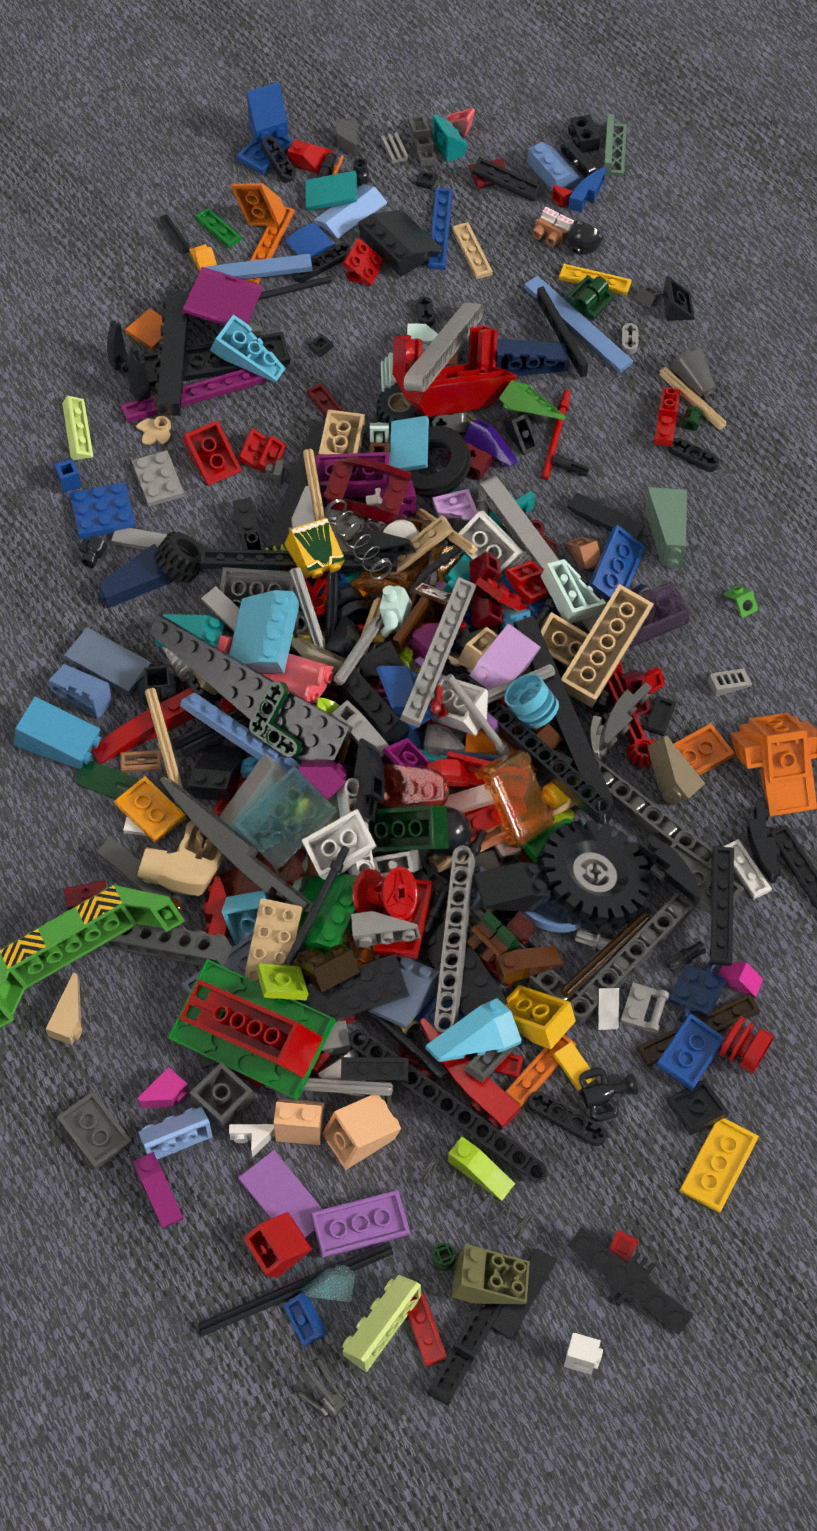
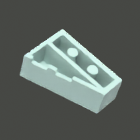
(570, 593)

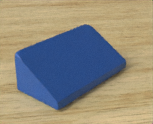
(305, 1319)

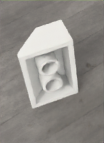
(490, 538)
(458, 714)

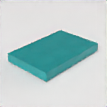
(331, 190)

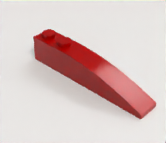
(142, 729)
(484, 1096)

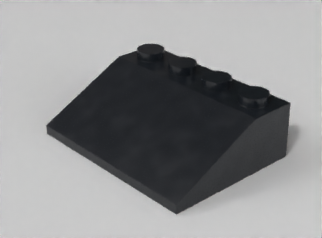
(398, 240)

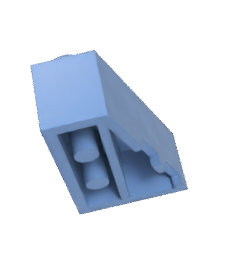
(82, 690)

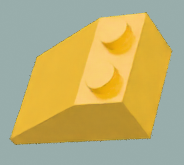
(540, 1015)

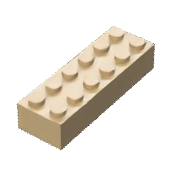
(605, 645)

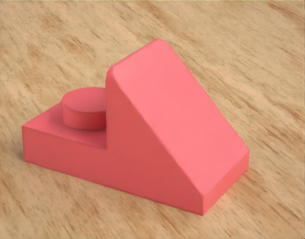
(462, 120)

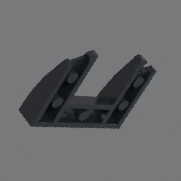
(132, 366)

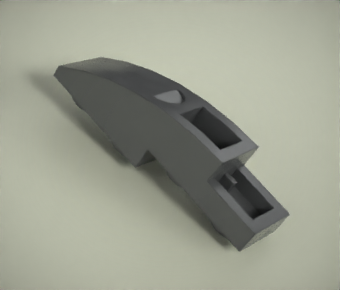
(621, 714)

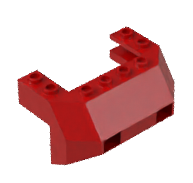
(456, 386)

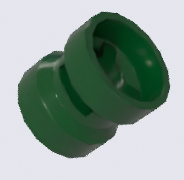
(445, 1260)

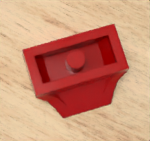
(452, 770)

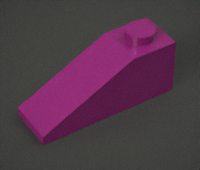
(157, 1190)

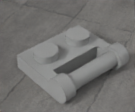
(637, 1006)

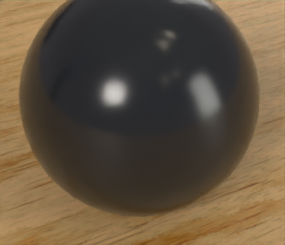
(458, 832)

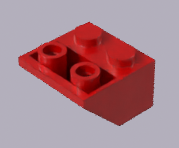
(277, 1244)

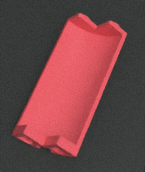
(301, 675)

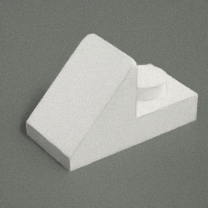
(258, 1133)

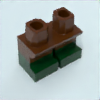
(494, 936)

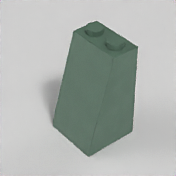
(667, 521)

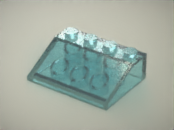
(285, 817)

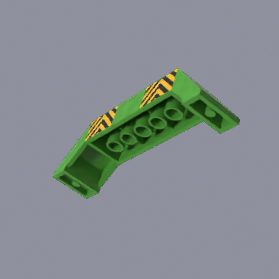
(75, 935)

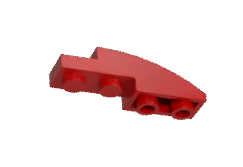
(667, 416)
(213, 908)

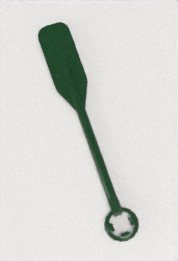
(106, 780)

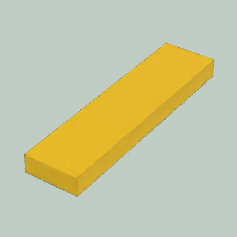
(576, 275)

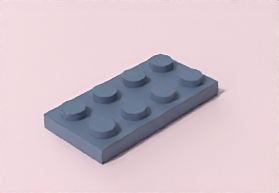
(107, 660)

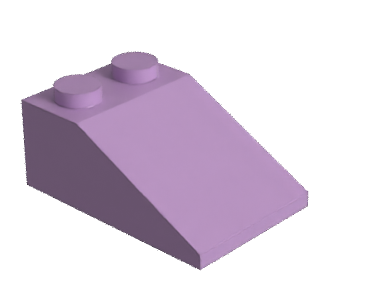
(505, 658)

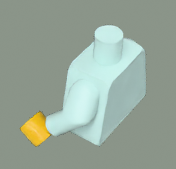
(394, 610)

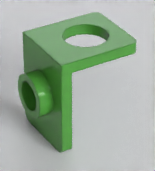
(742, 594)

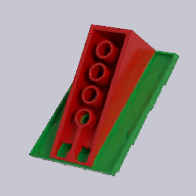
(249, 1033)

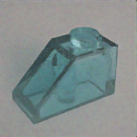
(332, 1284)

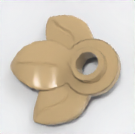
(153, 431)

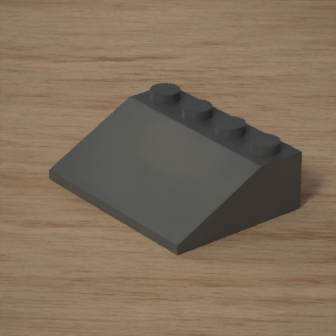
(243, 583)

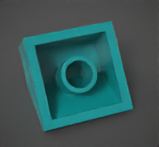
(448, 139)

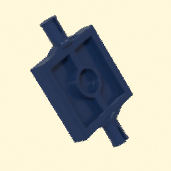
(697, 991)

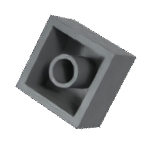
(222, 1096)

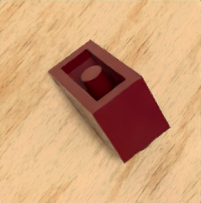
(633, 681)

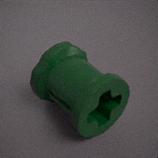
(692, 419)

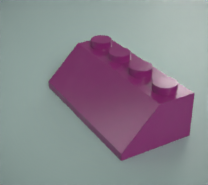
(362, 481)

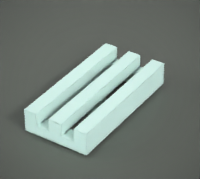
(387, 377)

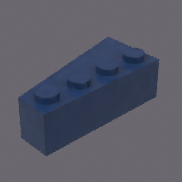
(531, 357)

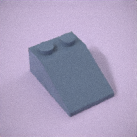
(422, 987)

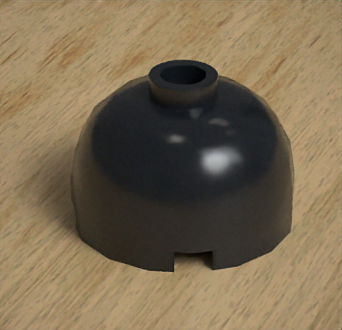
(583, 238)

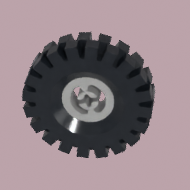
(617, 875)

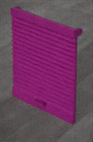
(221, 296)

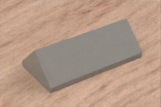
(258, 782)

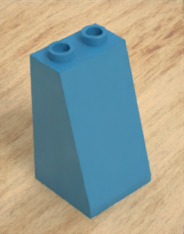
(56, 734)

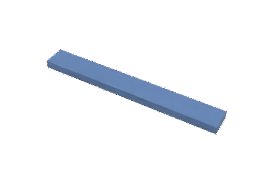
(583, 328)

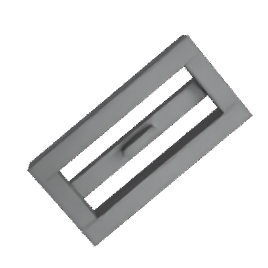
(391, 138)

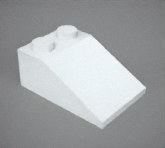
(326, 843)

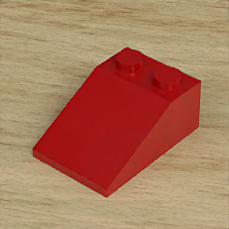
(211, 453)

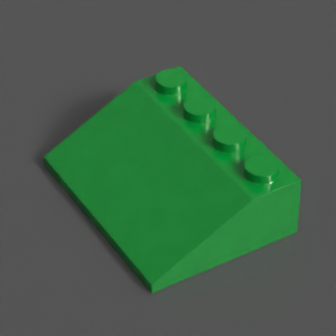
(334, 919)

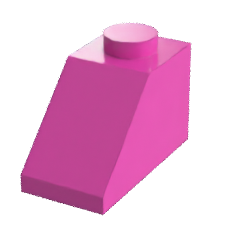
(164, 1091)

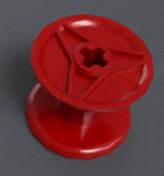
(395, 893)

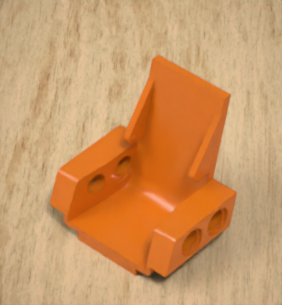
(785, 753)

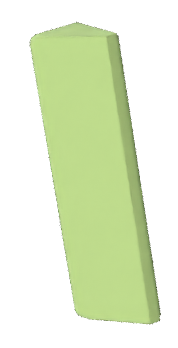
(77, 428)

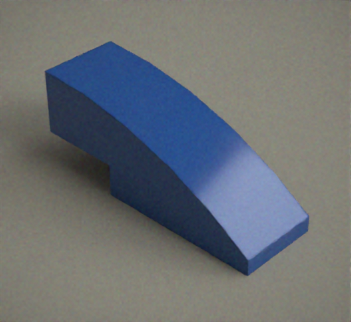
(587, 190)

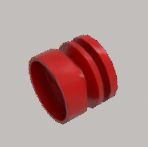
(746, 1045)

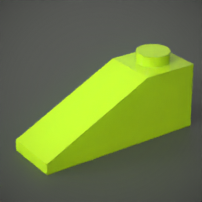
(480, 1168)

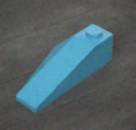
(244, 349)

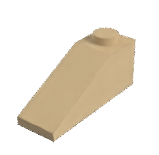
(66, 1019)

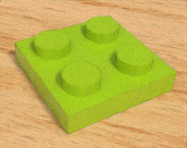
(282, 982)

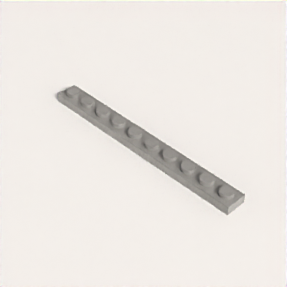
(438, 653)

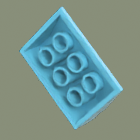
(265, 630)

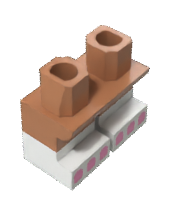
(552, 227)

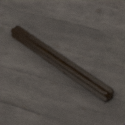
(604, 955)

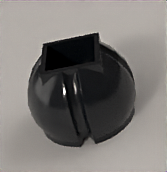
(163, 691)

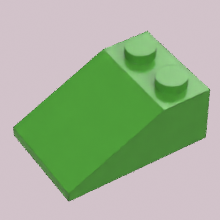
(525, 399)

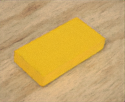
(572, 1064)

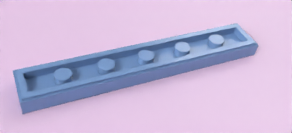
(266, 267)

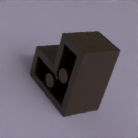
(328, 968)

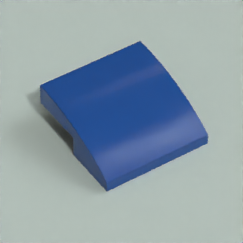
(309, 240)

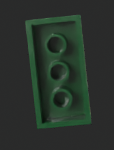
(410, 828)

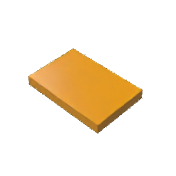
(150, 809)

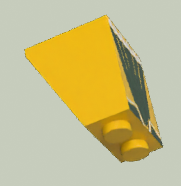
(315, 548)

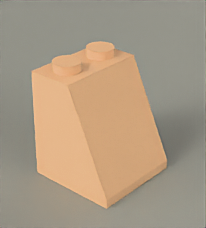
(299, 1121)
(360, 1130)

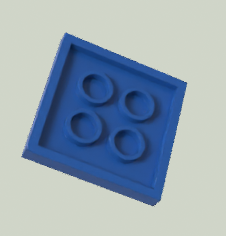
(102, 510)

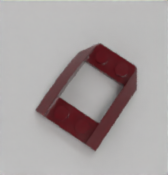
(393, 496)

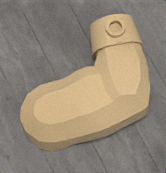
(184, 871)

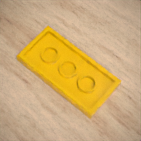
(719, 1164)

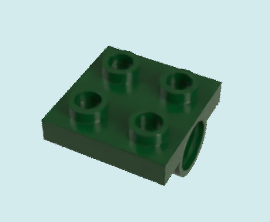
(591, 296)

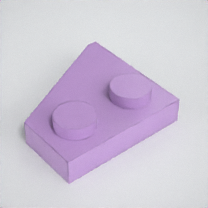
(455, 505)

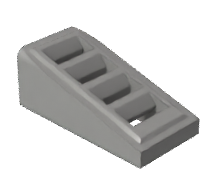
(719, 690)

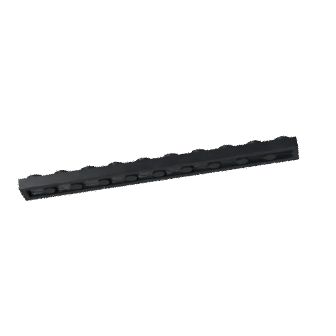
(283, 560)

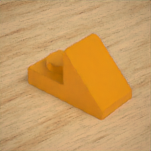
(203, 256)

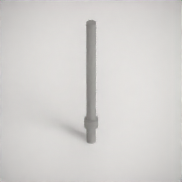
(501, 746)

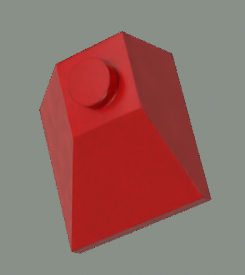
(307, 155)

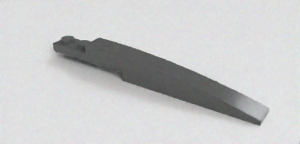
(234, 846)

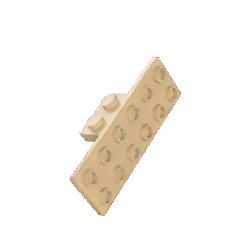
(273, 935)

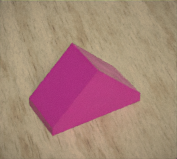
(742, 978)

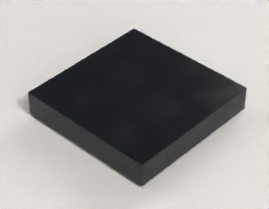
(697, 1107)

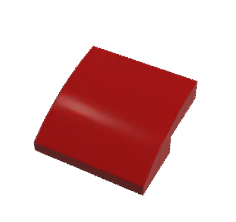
(260, 450)
(528, 582)

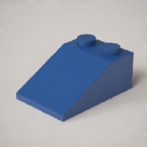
(266, 112)

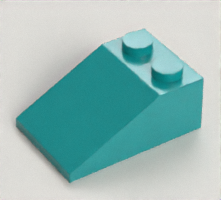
(201, 625)

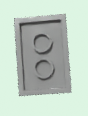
(157, 478)

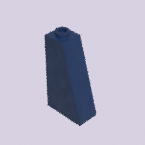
(133, 579)

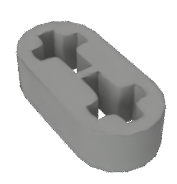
(628, 338)

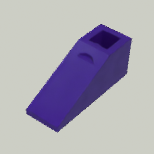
(488, 439)

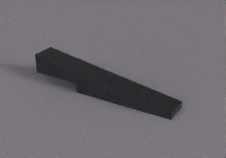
(464, 1352)

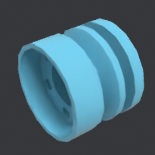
(531, 701)

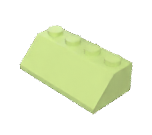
(382, 1322)

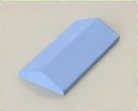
(343, 218)

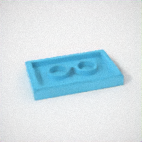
(409, 443)

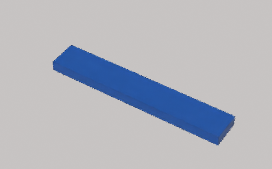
(440, 226)

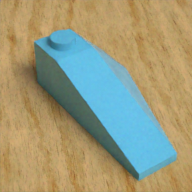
(482, 1030)

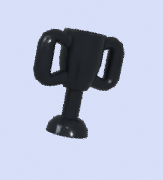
(602, 1093)

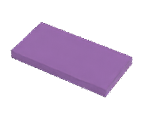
(280, 1192)
(360, 1224)

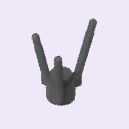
(331, 1403)

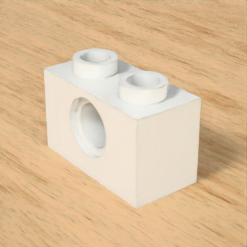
(583, 1353)

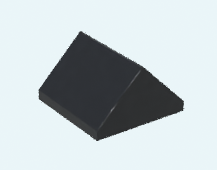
(677, 301)

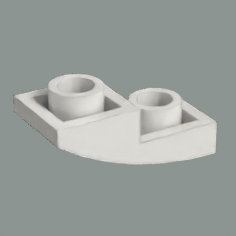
(596, 729)

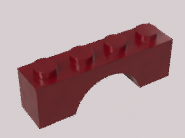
(483, 610)

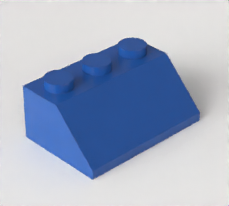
(398, 684)

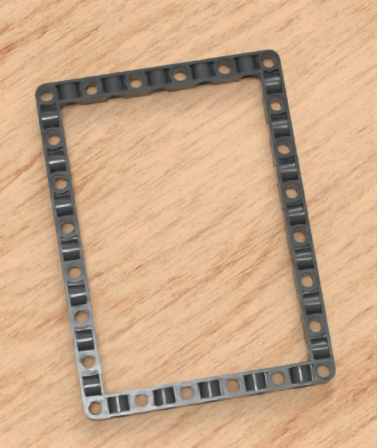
(652, 934)

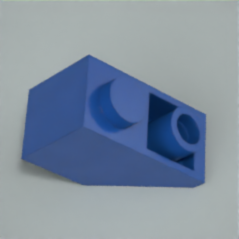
(67, 474)

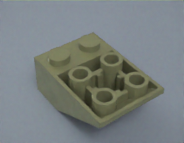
(489, 1277)

